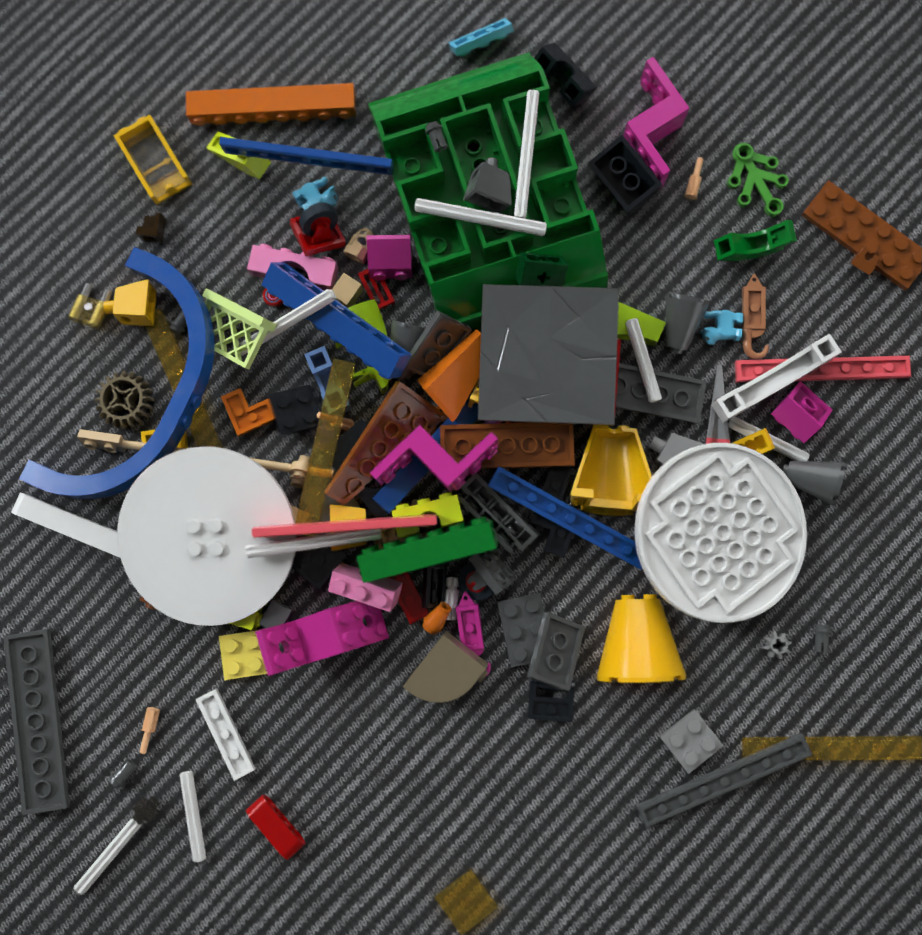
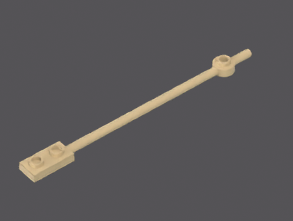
(114, 443)

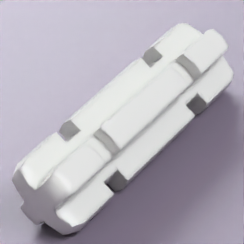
(452, 596)

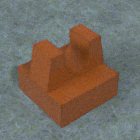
(863, 264)

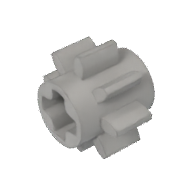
(783, 648)

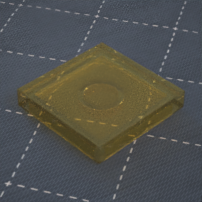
(466, 901)

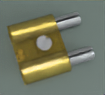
(89, 310)

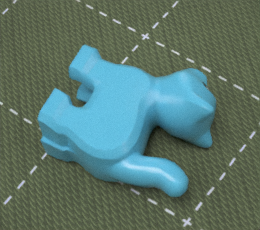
(310, 194)
(724, 326)

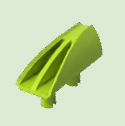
(370, 313)

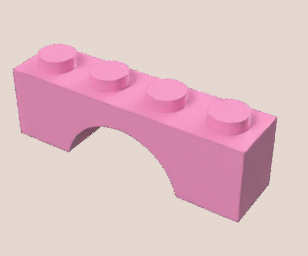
(320, 271)

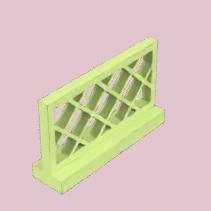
(242, 315)

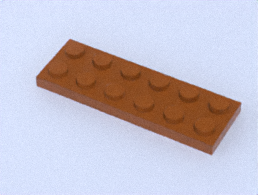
(860, 228)
(518, 444)

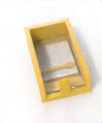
(152, 159)

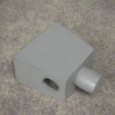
(672, 446)

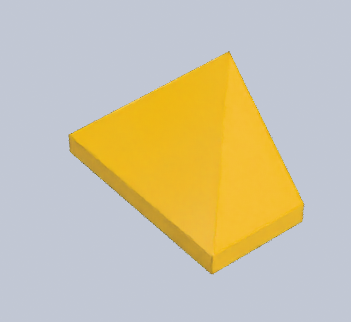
(758, 441)

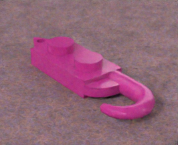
(470, 626)

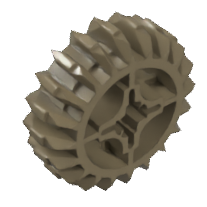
(109, 408)

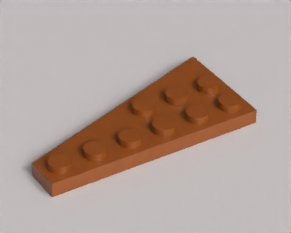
(391, 424)

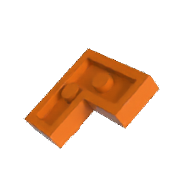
(244, 417)

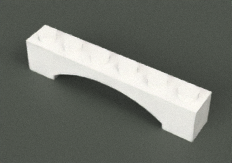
(776, 378)

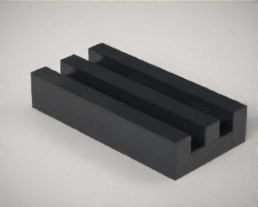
(430, 583)

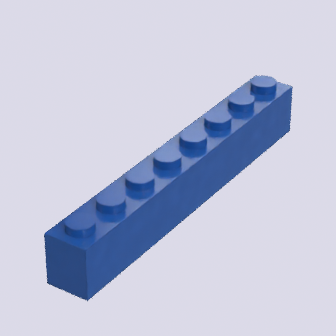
(338, 322)

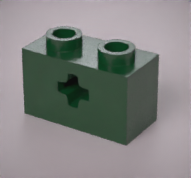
(541, 270)

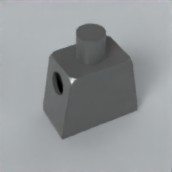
(489, 187)

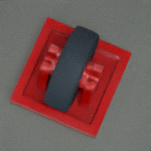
(318, 229)

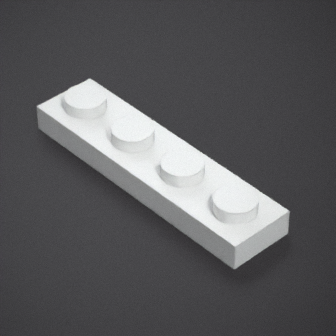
(225, 734)

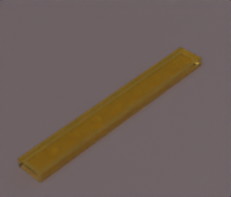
(174, 366)
(325, 442)
(847, 747)

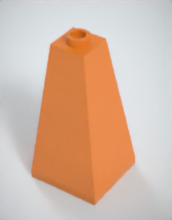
(454, 376)

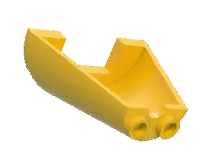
(611, 472)
(640, 644)

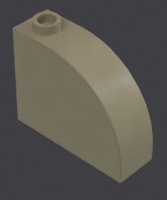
(446, 671)

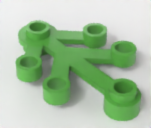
(756, 177)

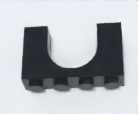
(344, 446)

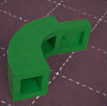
(756, 244)

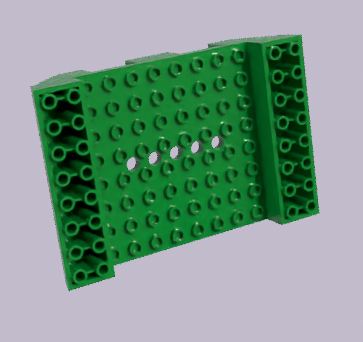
(487, 110)

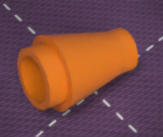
(436, 618)

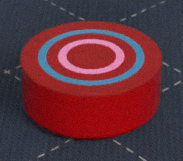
(271, 300)

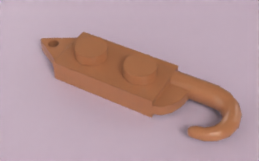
(753, 316)

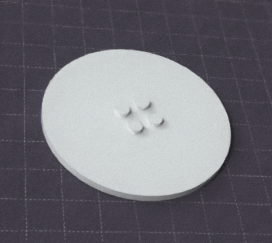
(189, 531)
(720, 532)

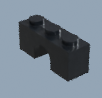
(556, 63)

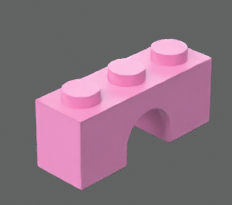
(380, 593)

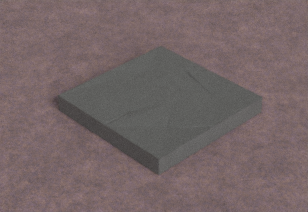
(548, 354)

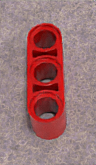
(275, 827)

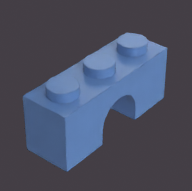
(320, 366)

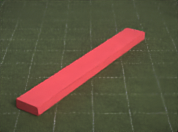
(837, 369)
(344, 525)

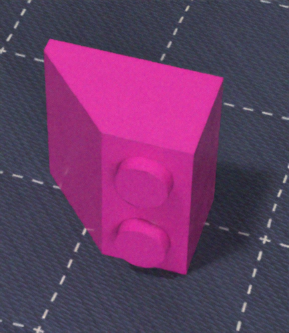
(389, 257)
(802, 412)

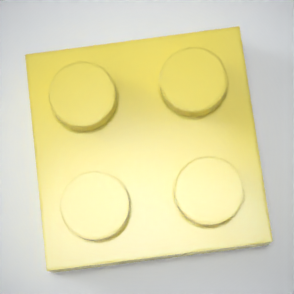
(241, 655)

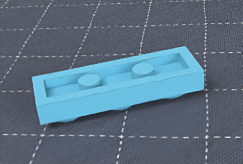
(481, 37)

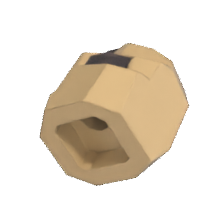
(357, 247)

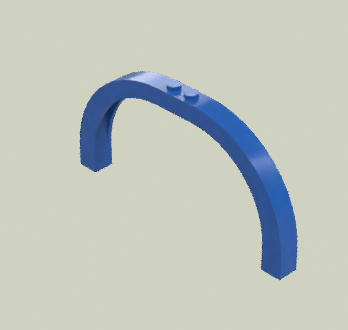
(180, 408)

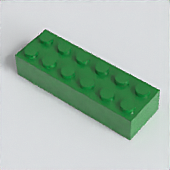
(427, 550)

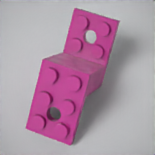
(658, 121)
(435, 459)
(320, 636)

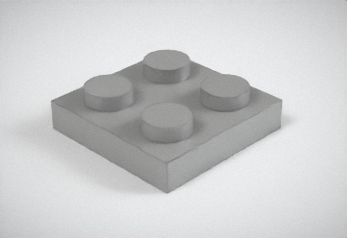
(691, 741)

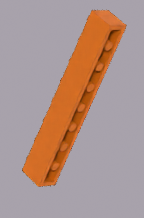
(271, 104)

